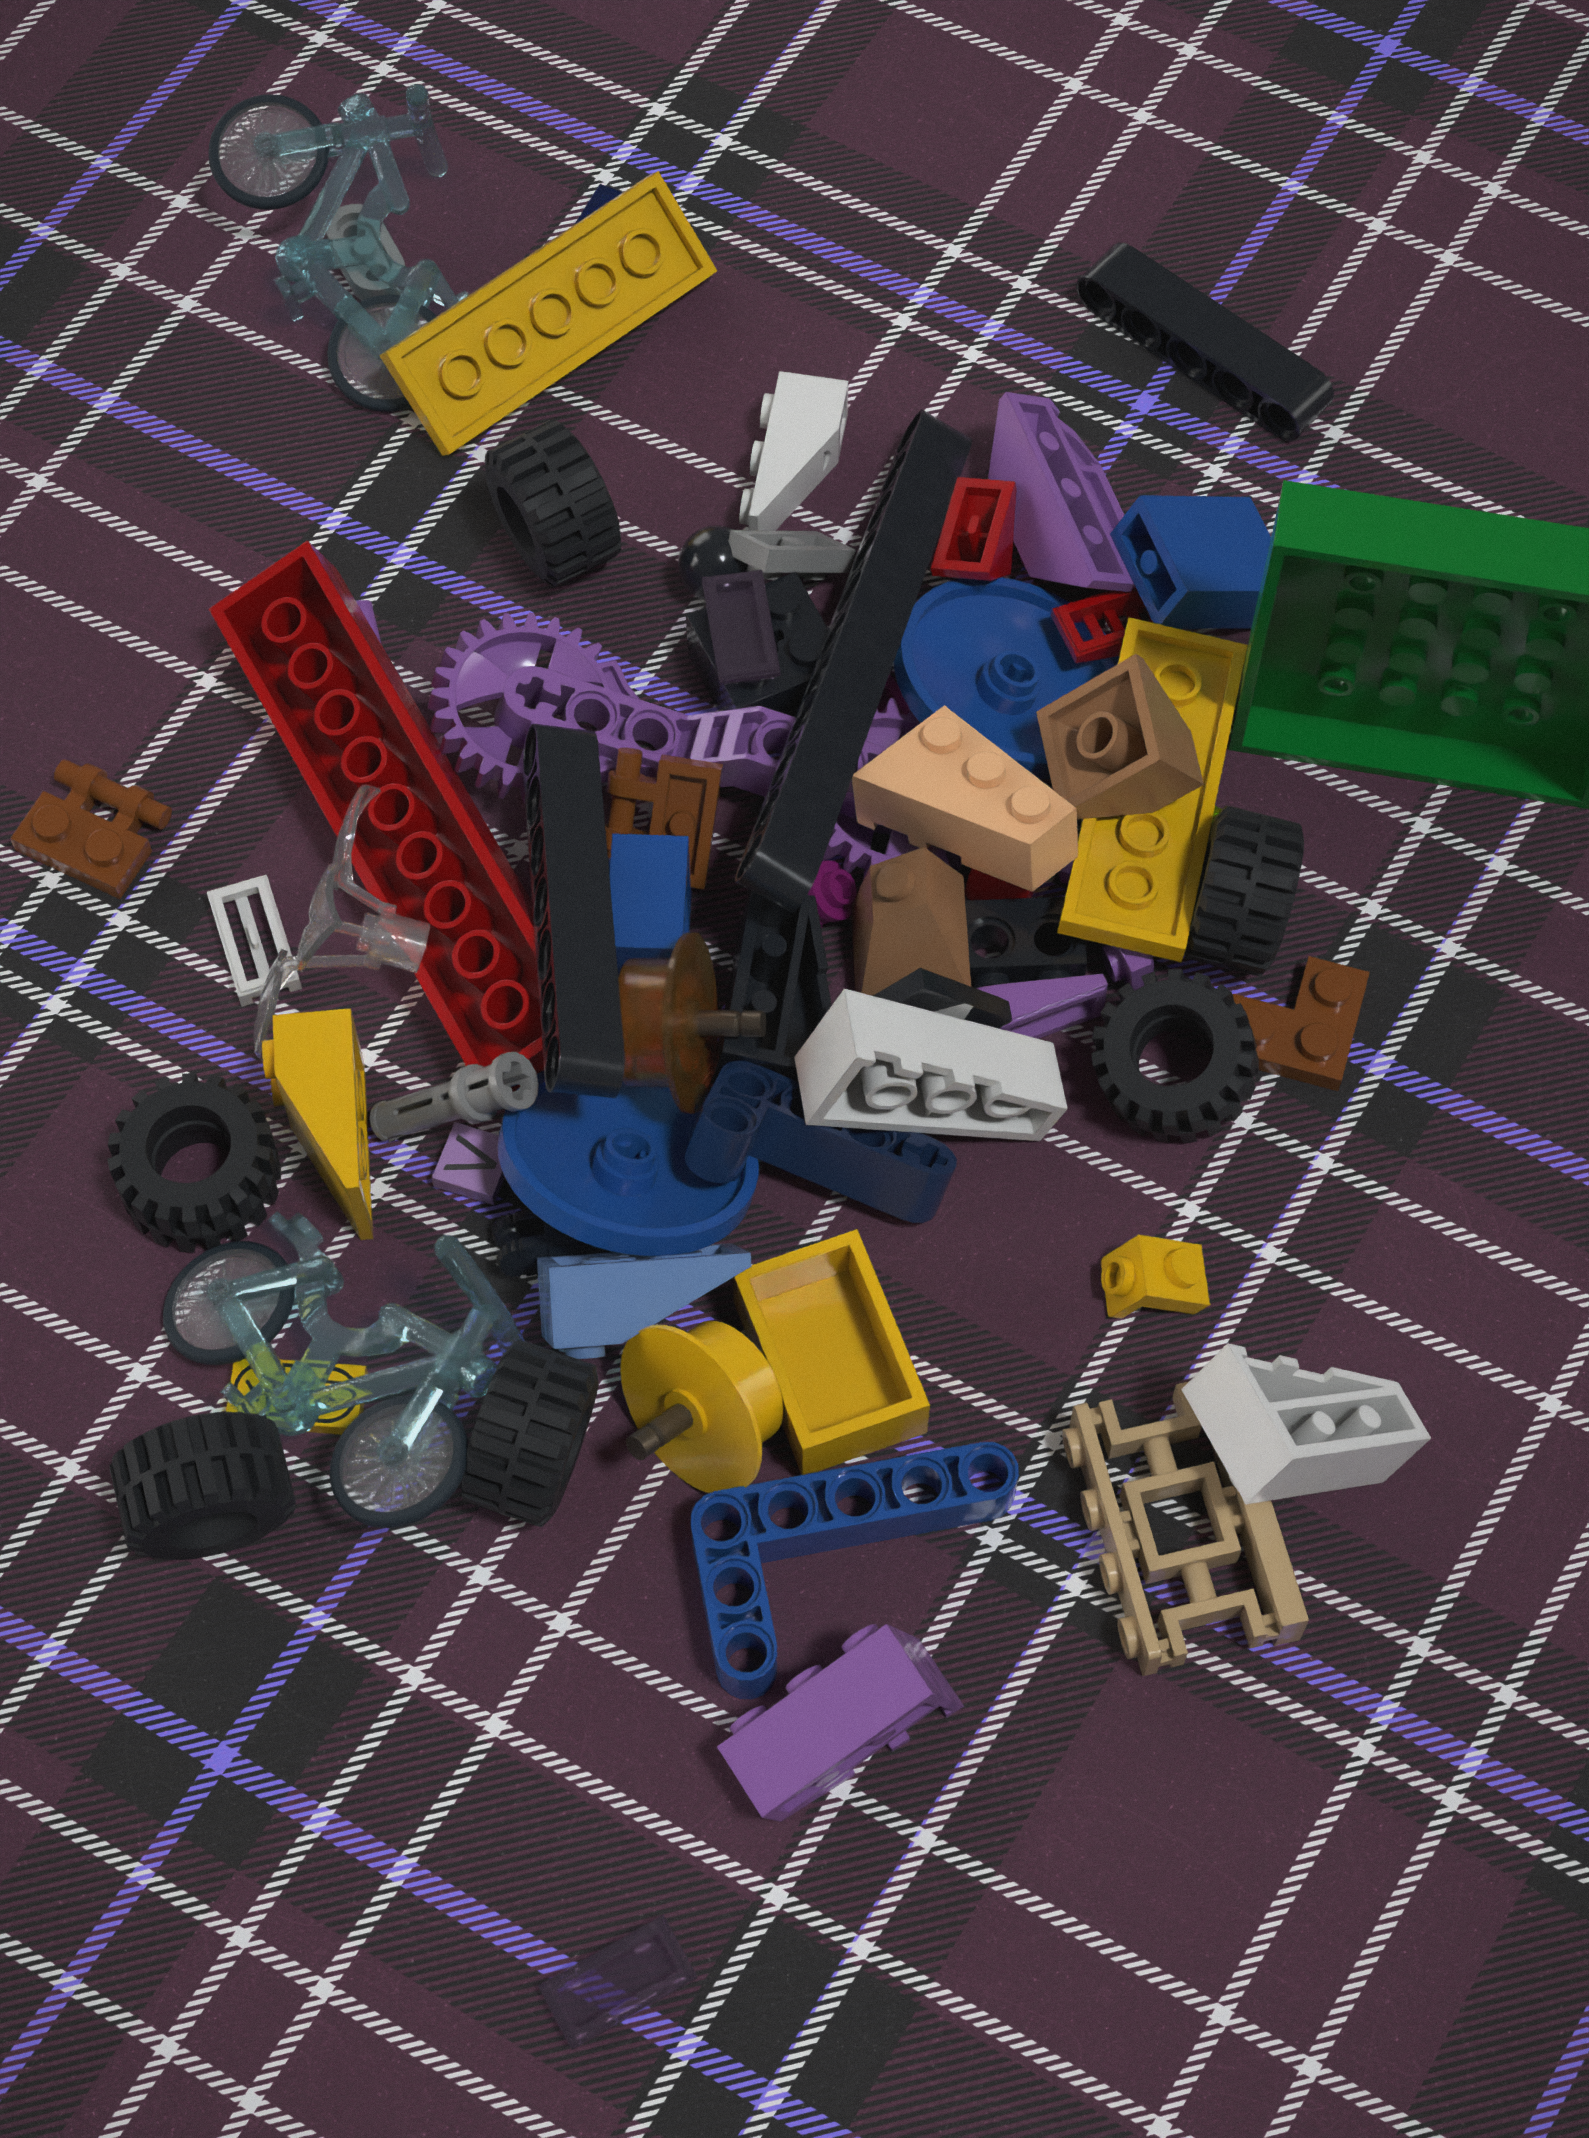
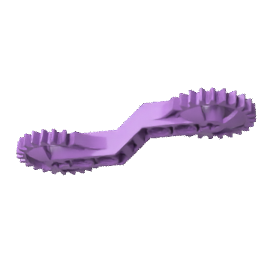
(597, 693)

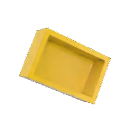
(832, 1351)

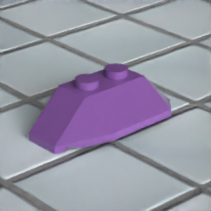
(1061, 497)

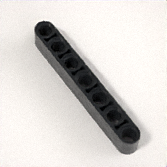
(572, 913)

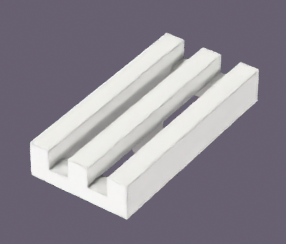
(239, 891)

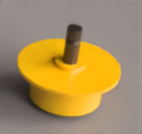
(701, 1402)

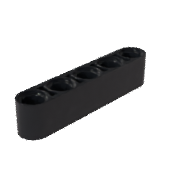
(1205, 341)

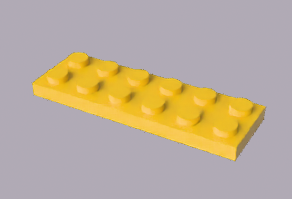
(548, 313)
(1143, 871)

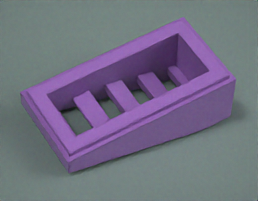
(1051, 1004)

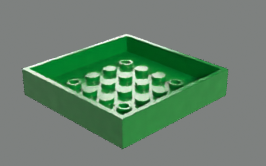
(1421, 645)

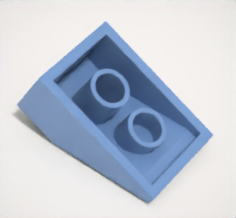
(614, 1295)

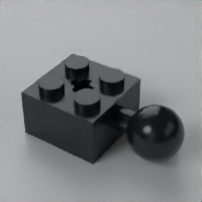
(794, 619)

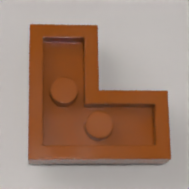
(1317, 1034)

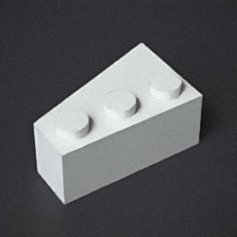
(1300, 1429)

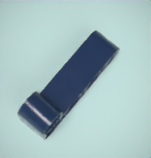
(763, 1117)

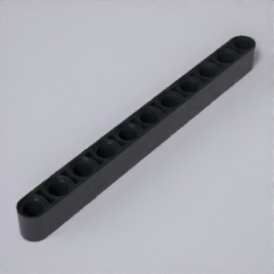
(853, 665)

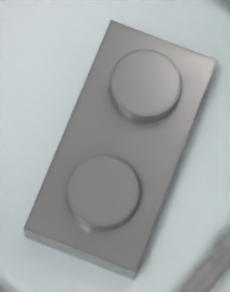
(782, 552)

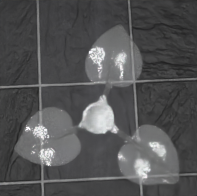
(384, 937)

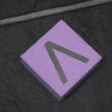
(470, 1164)

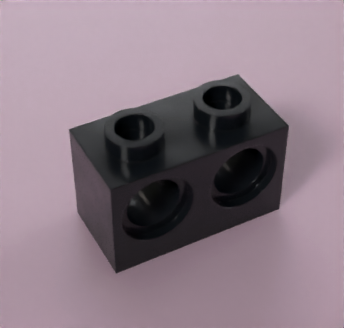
(1017, 931)

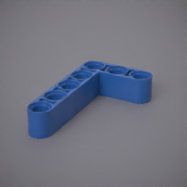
(826, 1530)

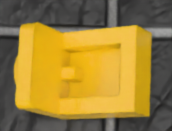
(1154, 1275)

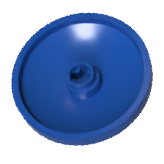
(991, 661)
(618, 1172)

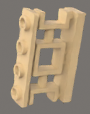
(1129, 1536)

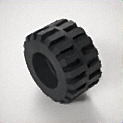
(553, 503)
(1245, 890)
(1163, 1007)
(184, 1117)
(529, 1433)
(202, 1485)

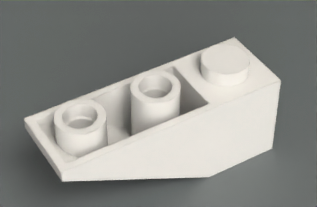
(799, 449)

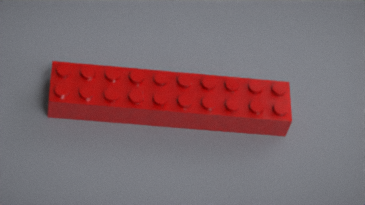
(419, 837)

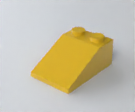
(322, 1085)

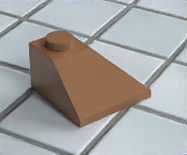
(1119, 744)
(907, 920)

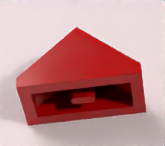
(977, 531)

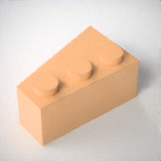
(968, 798)

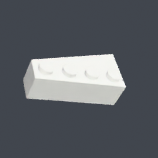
(926, 1073)

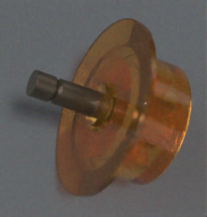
(675, 1022)

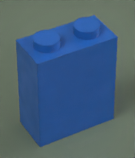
(1195, 558)

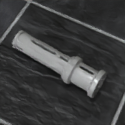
(471, 1094)

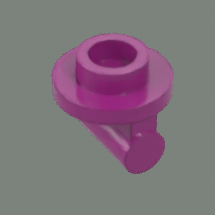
(833, 892)

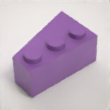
(835, 1720)

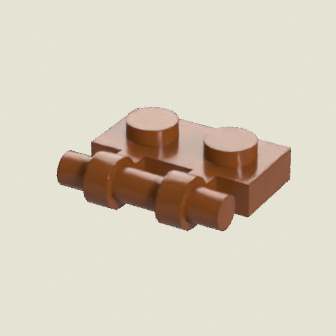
(683, 803)
(84, 844)

